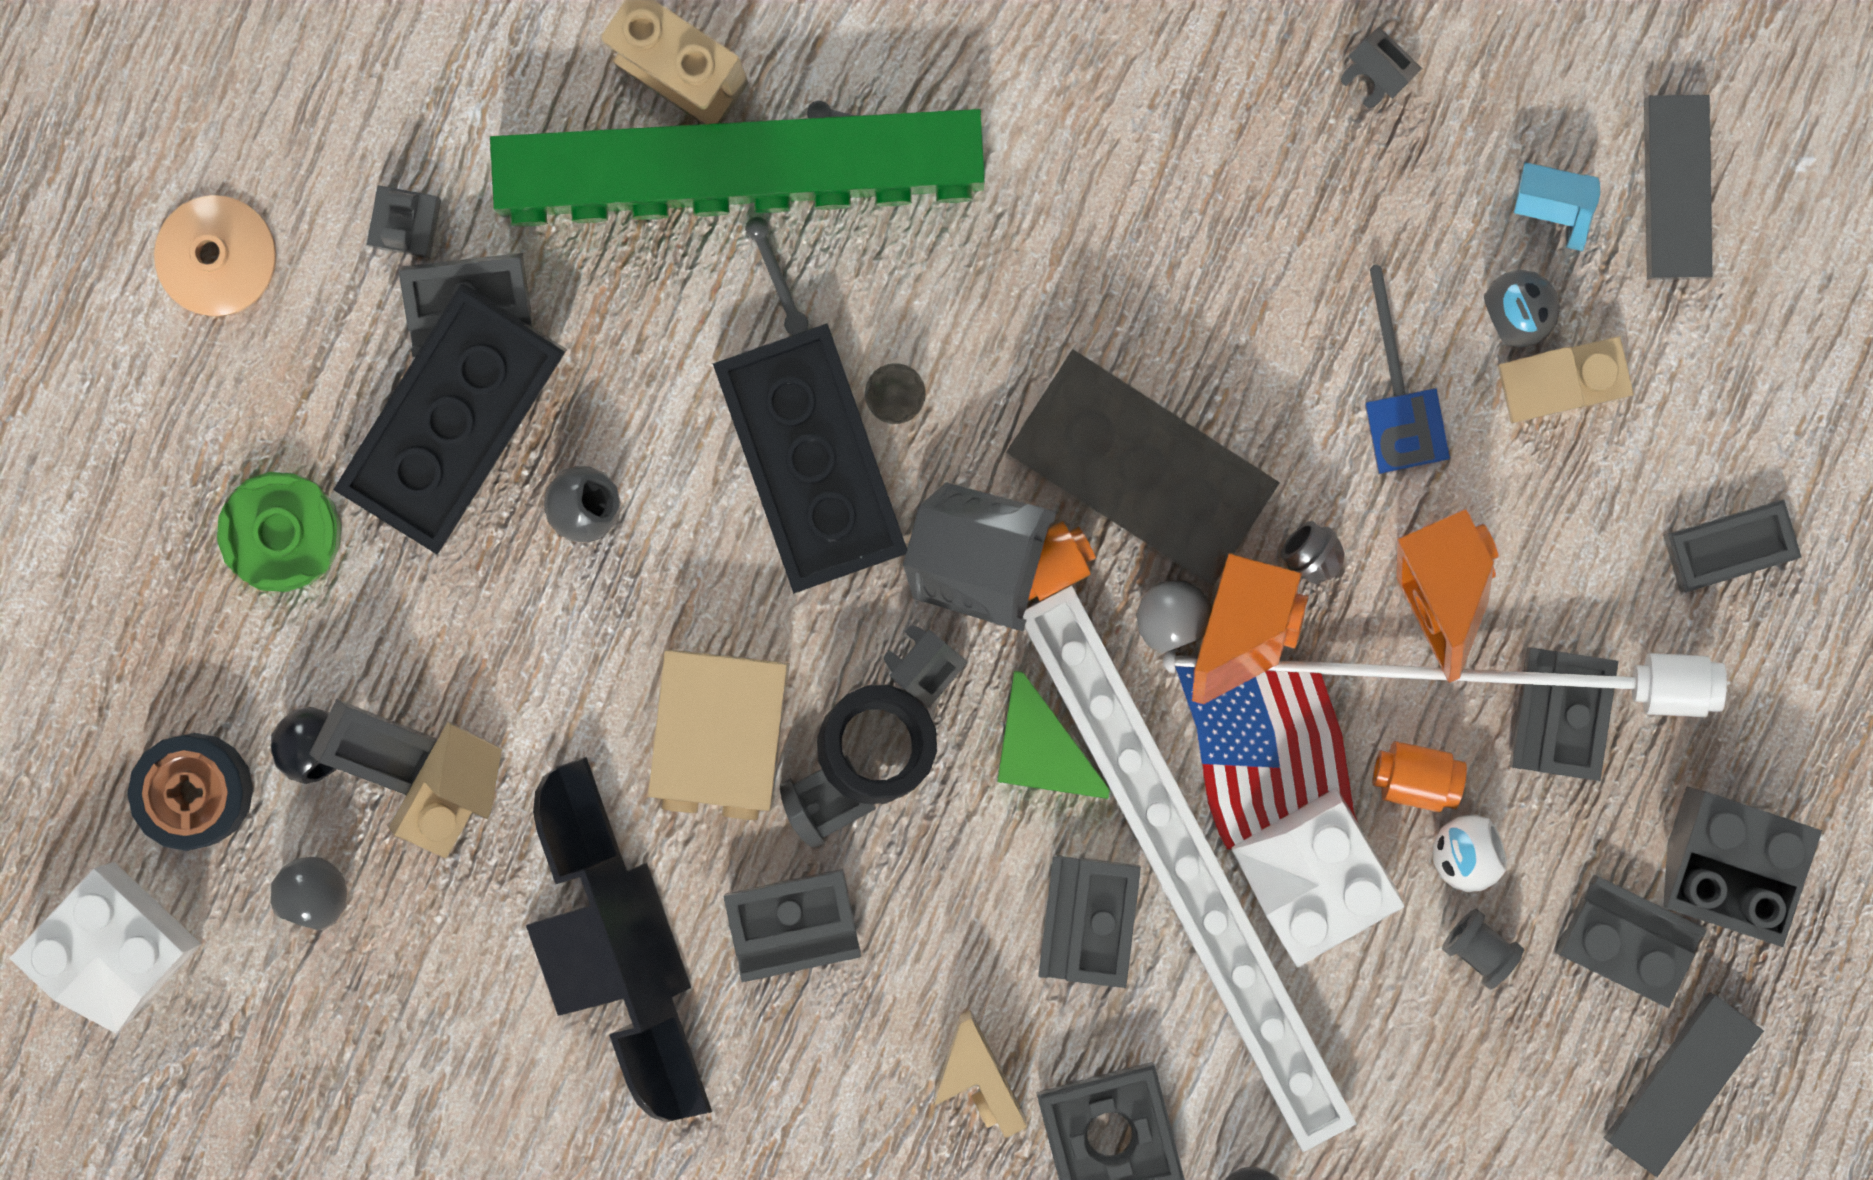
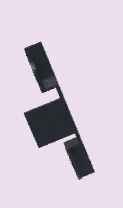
(614, 946)

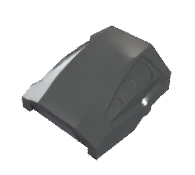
(976, 553)

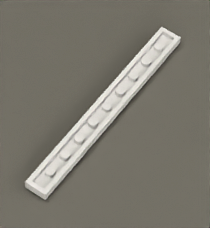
(1187, 869)

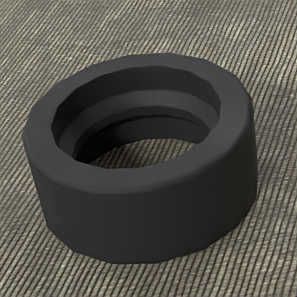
(919, 726)

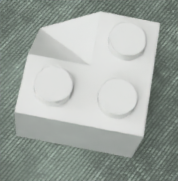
(1317, 877)
(105, 949)

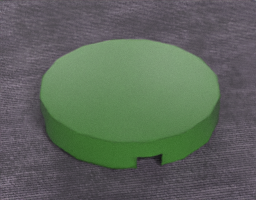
(279, 532)

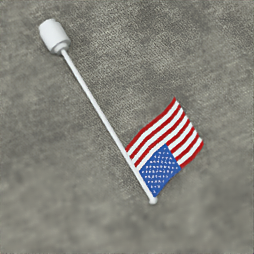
(1281, 745)

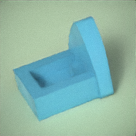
(1560, 199)

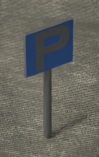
(1409, 426)

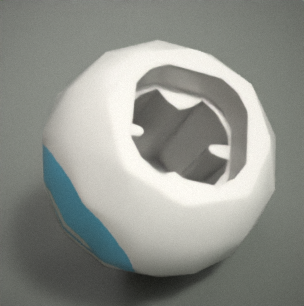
(1469, 853)

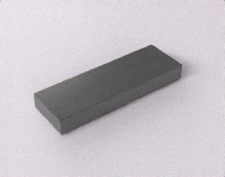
(1678, 187)
(1683, 1084)

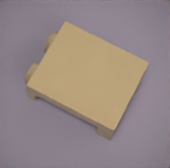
(675, 60)
(717, 733)

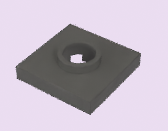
(1135, 1096)

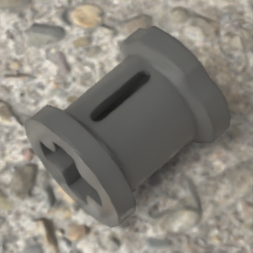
(1483, 949)

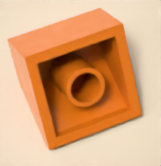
(1448, 584)
(1248, 626)

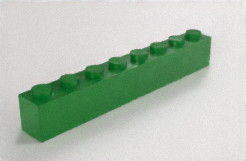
(737, 165)

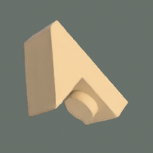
(1565, 379)
(450, 787)
(973, 1063)

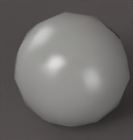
(1173, 615)

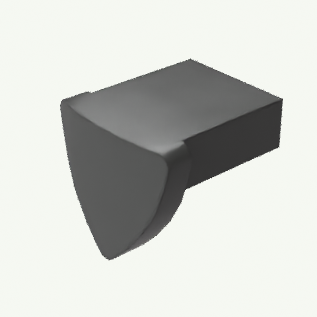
(818, 807)

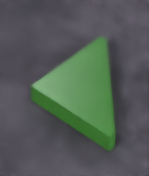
(1040, 750)

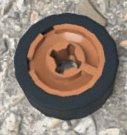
(208, 765)

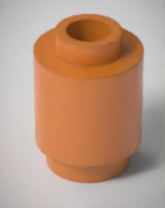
(1061, 561)
(1419, 777)

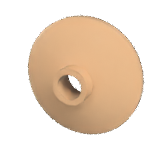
(243, 263)

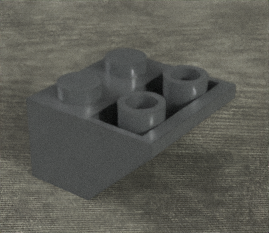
(1737, 865)

